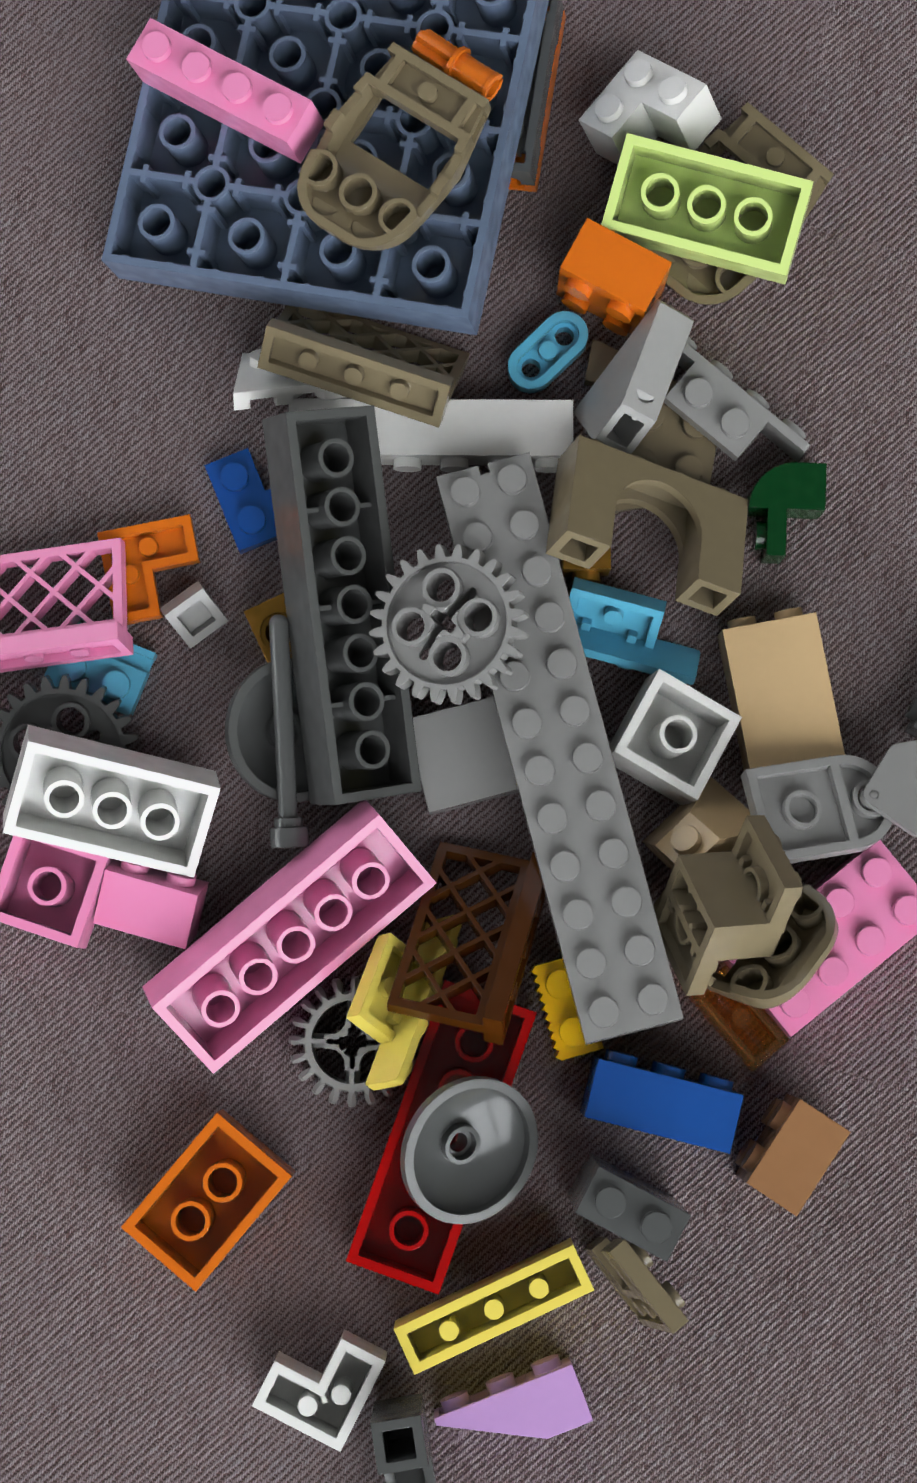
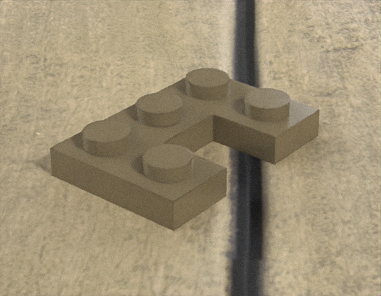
(629, 1273)

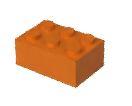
(208, 1199)

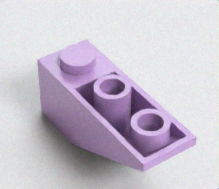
(530, 1405)

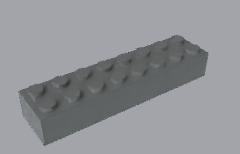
(331, 565)

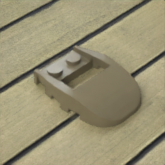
(757, 143)
(364, 197)
(799, 954)

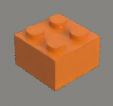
(611, 278)

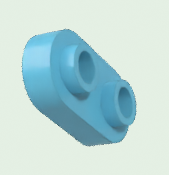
(546, 353)

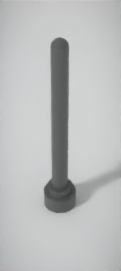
(288, 827)

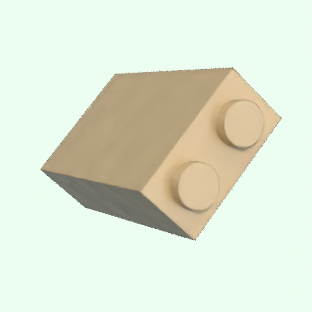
(780, 689)

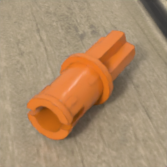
(457, 63)

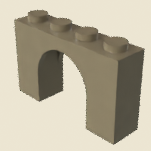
(703, 518)

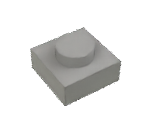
(194, 614)

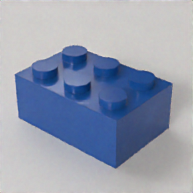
(662, 1101)

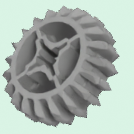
(321, 1040)

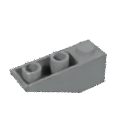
(636, 381)

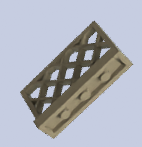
(345, 367)

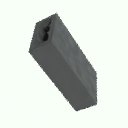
(628, 1207)

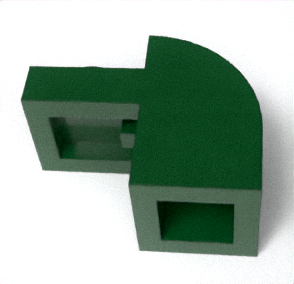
(785, 493)

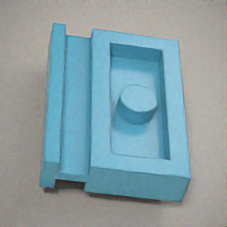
(122, 676)

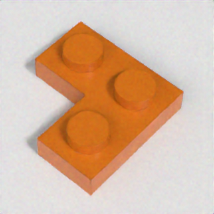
(151, 549)

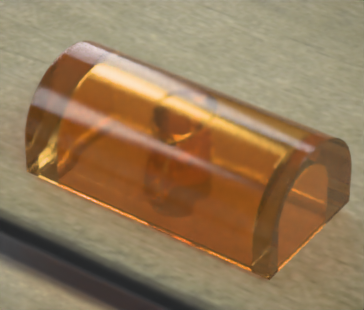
(743, 1027)

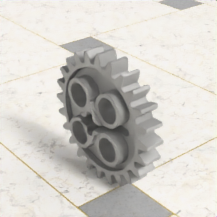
(416, 597)

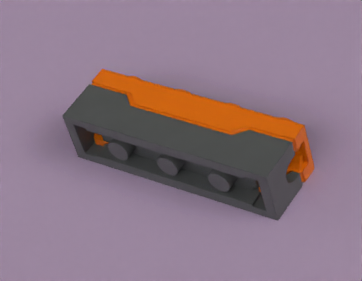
(536, 119)

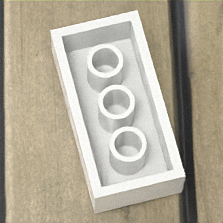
(110, 801)

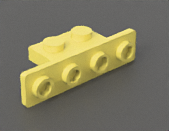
(395, 1032)

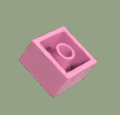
(51, 890)

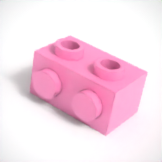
(151, 903)

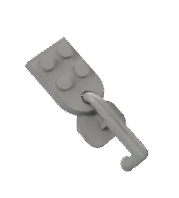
(818, 805)

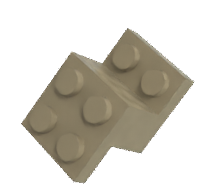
(727, 904)

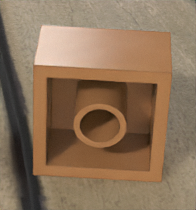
(790, 1152)

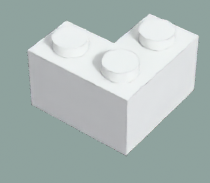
(649, 102)
(324, 1402)

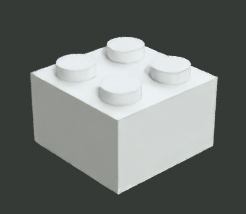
(672, 737)

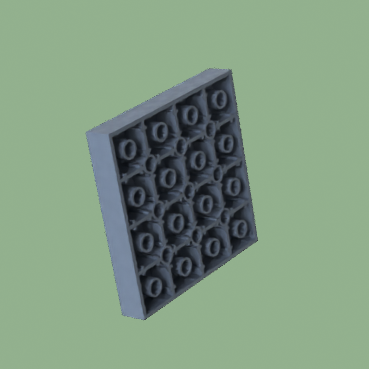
(225, 211)

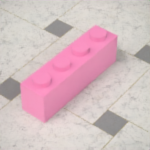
(225, 90)

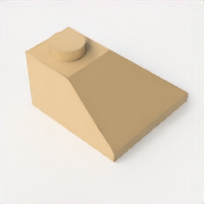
(699, 827)

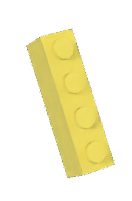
(492, 1306)

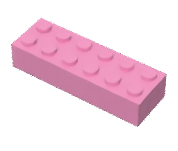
(287, 936)

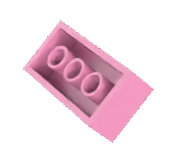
(875, 918)

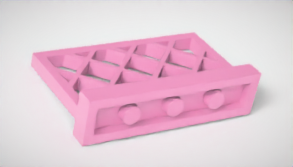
(70, 640)

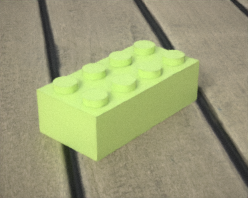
(707, 208)

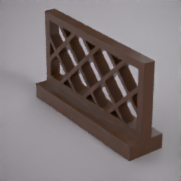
(508, 958)

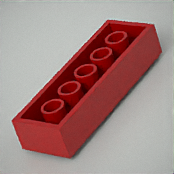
(393, 1231)

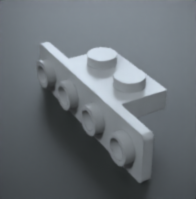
(725, 411)

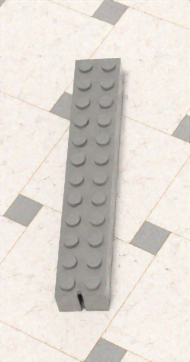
(565, 764)

